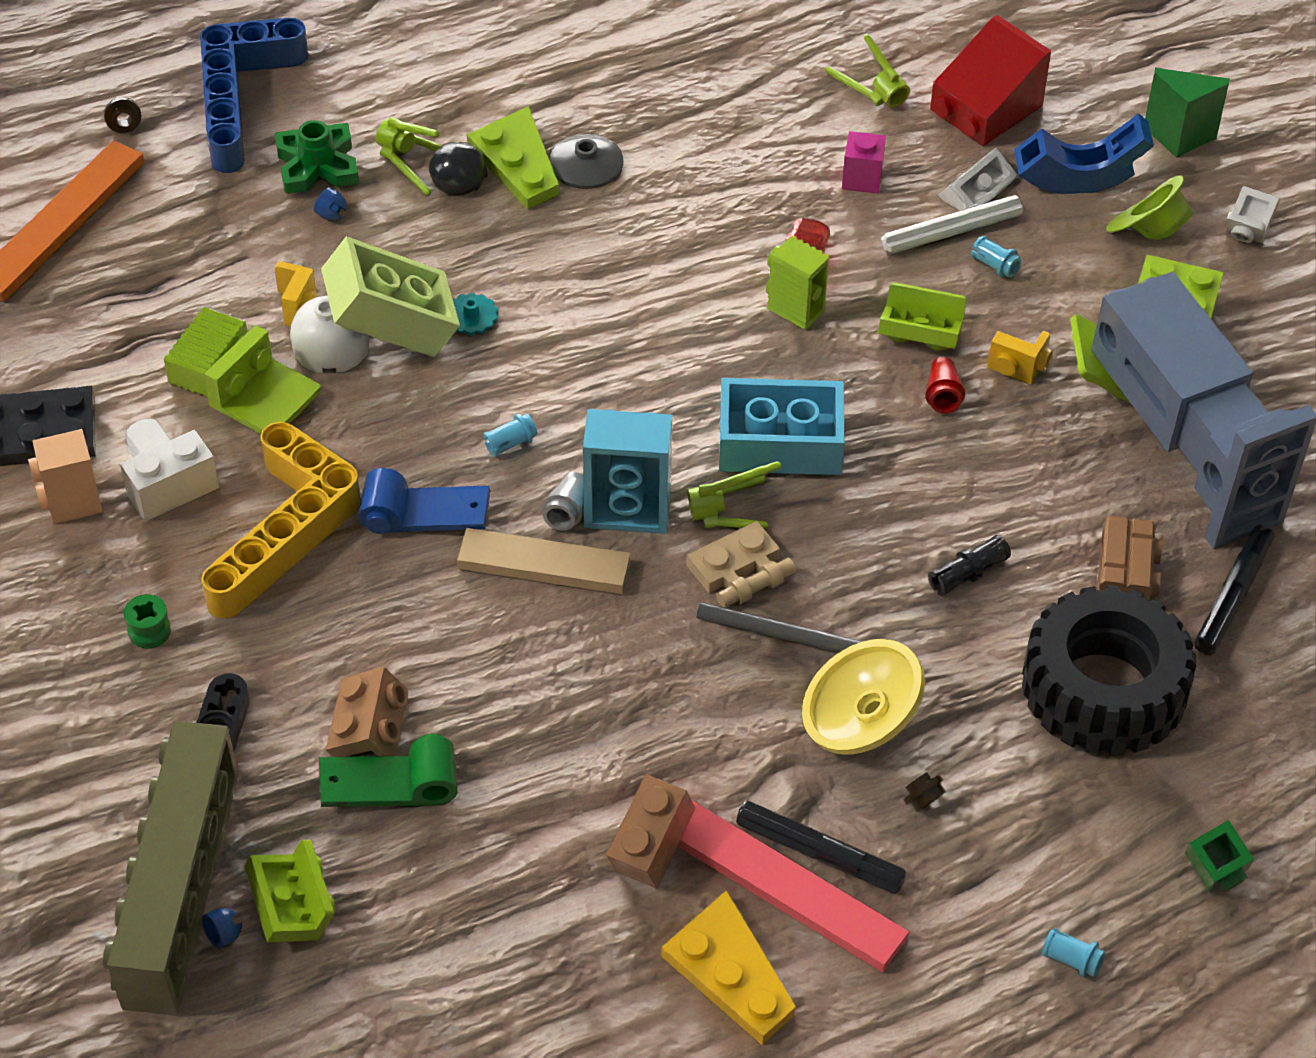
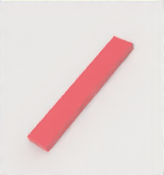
(792, 889)

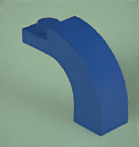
(1085, 167)

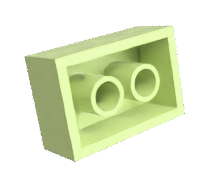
(389, 297)

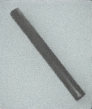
(774, 628)

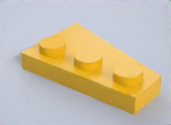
(731, 969)

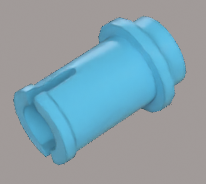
(1002, 260)
(510, 434)
(1074, 953)

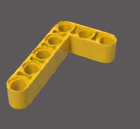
(323, 501)

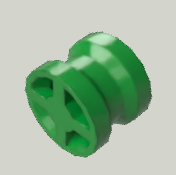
(155, 625)

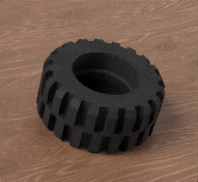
(1100, 713)

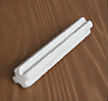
(951, 224)

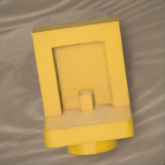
(297, 287)
(1019, 358)

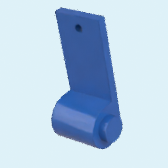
(394, 507)

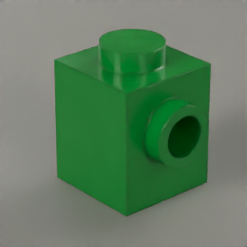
(1220, 857)

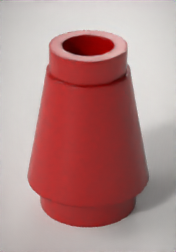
(944, 386)

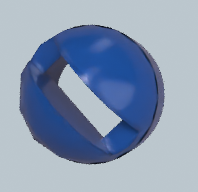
(329, 204)
(220, 927)

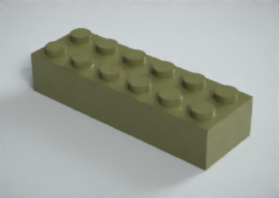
(172, 869)

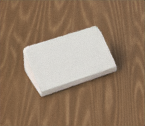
(980, 182)

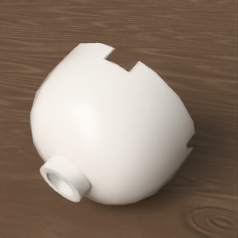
(321, 343)

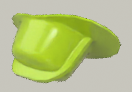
(1158, 213)

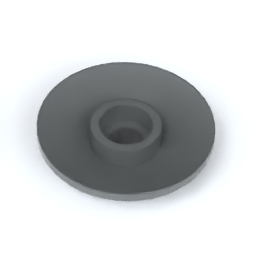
(586, 161)

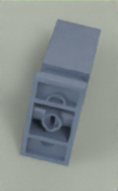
(1199, 400)

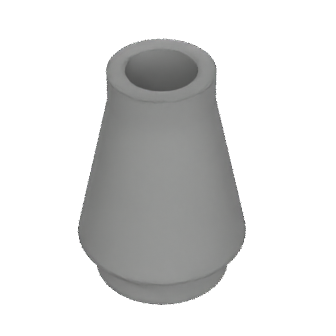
(565, 503)

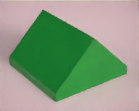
(1185, 109)

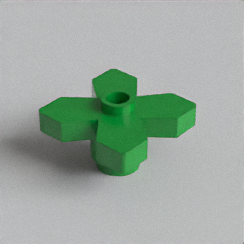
(314, 153)

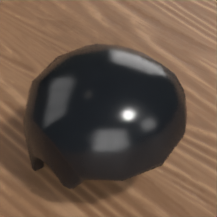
(457, 168)

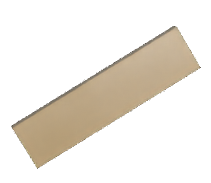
(544, 561)

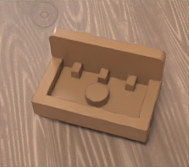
(368, 714)

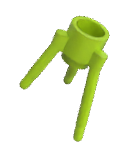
(888, 84)
(398, 138)
(708, 499)

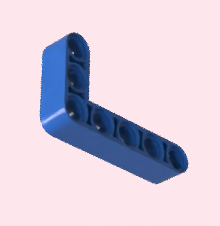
(238, 48)

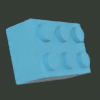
(782, 422)
(627, 470)

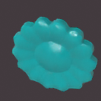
(475, 313)

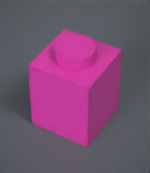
(863, 162)

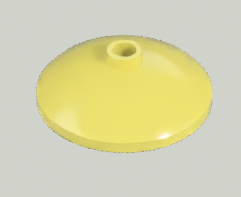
(863, 696)

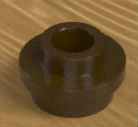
(118, 106)
(924, 791)

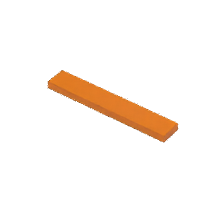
(65, 214)

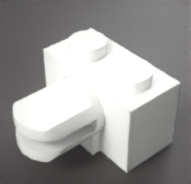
(165, 470)

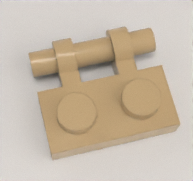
(735, 556)

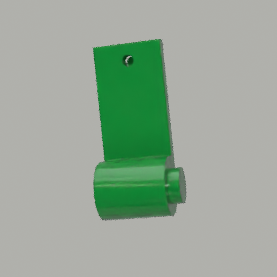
(419, 779)

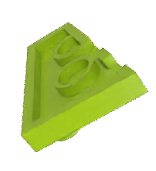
(517, 157)

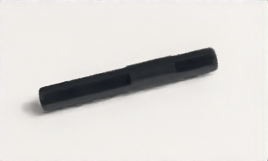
(1234, 589)
(821, 847)

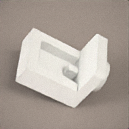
(1251, 215)

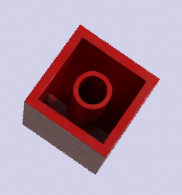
(992, 82)

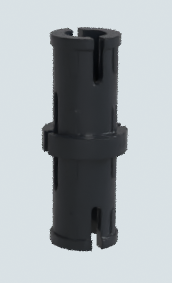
(969, 565)

